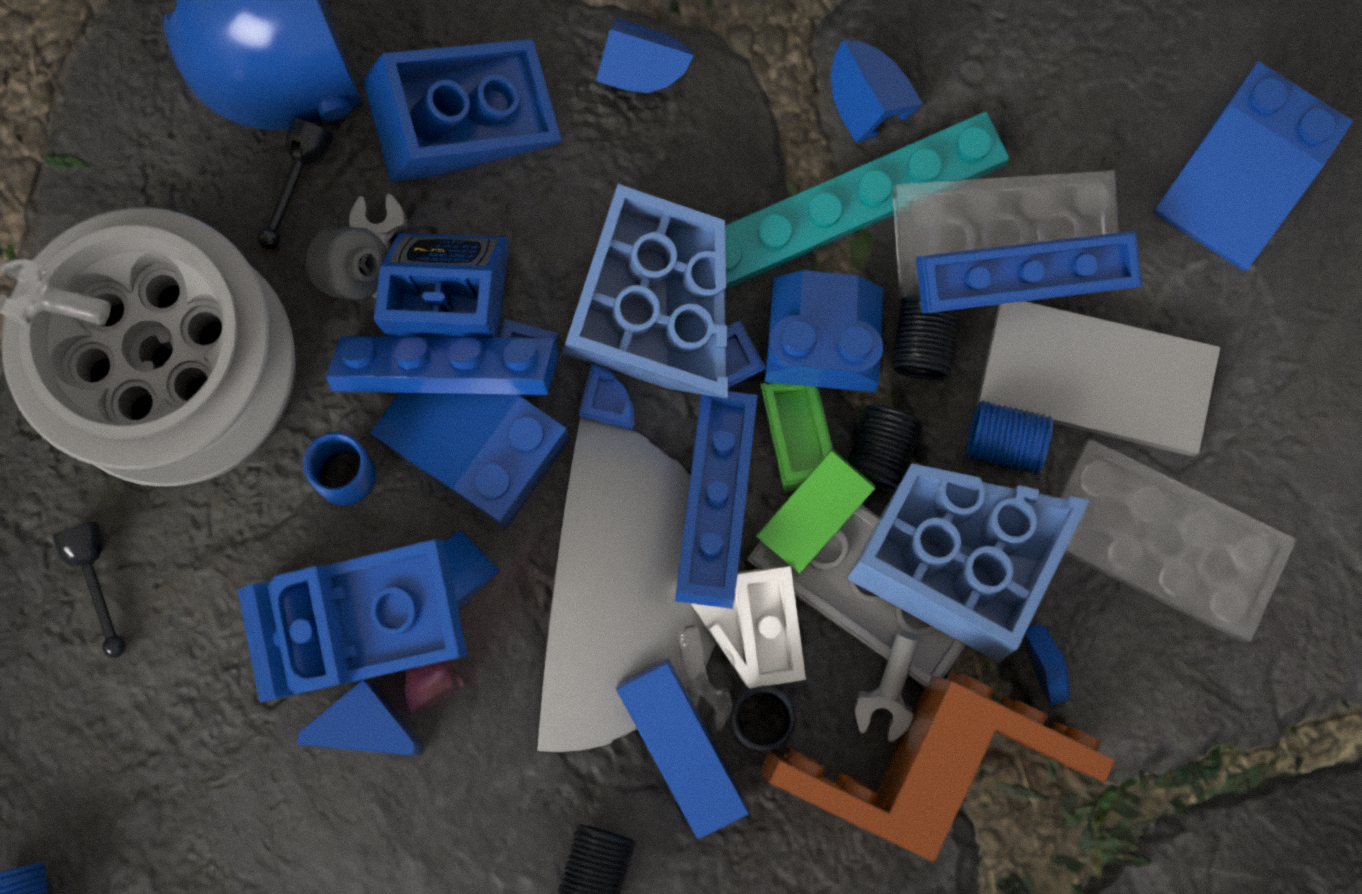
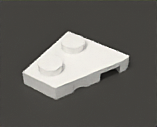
(761, 629)

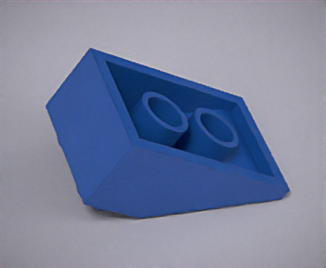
(459, 107)
(1252, 166)
(475, 445)

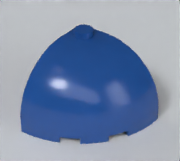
(262, 60)

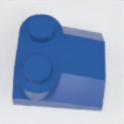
(825, 331)

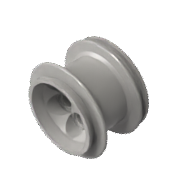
(130, 261)

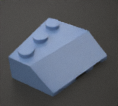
(656, 296)
(967, 555)

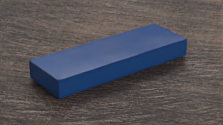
(682, 748)

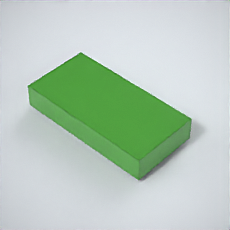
(796, 430)
(815, 510)

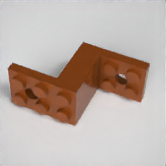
(935, 763)

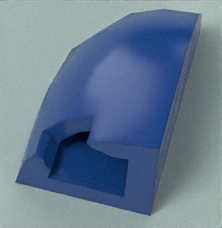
(642, 58)
(869, 89)

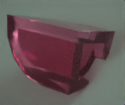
(430, 685)

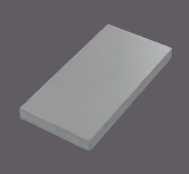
(1100, 376)
(857, 610)

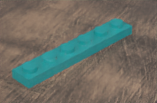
(857, 198)

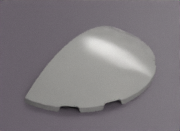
(613, 585)

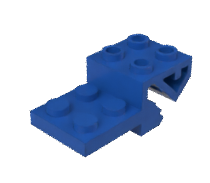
(352, 620)

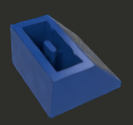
(442, 286)

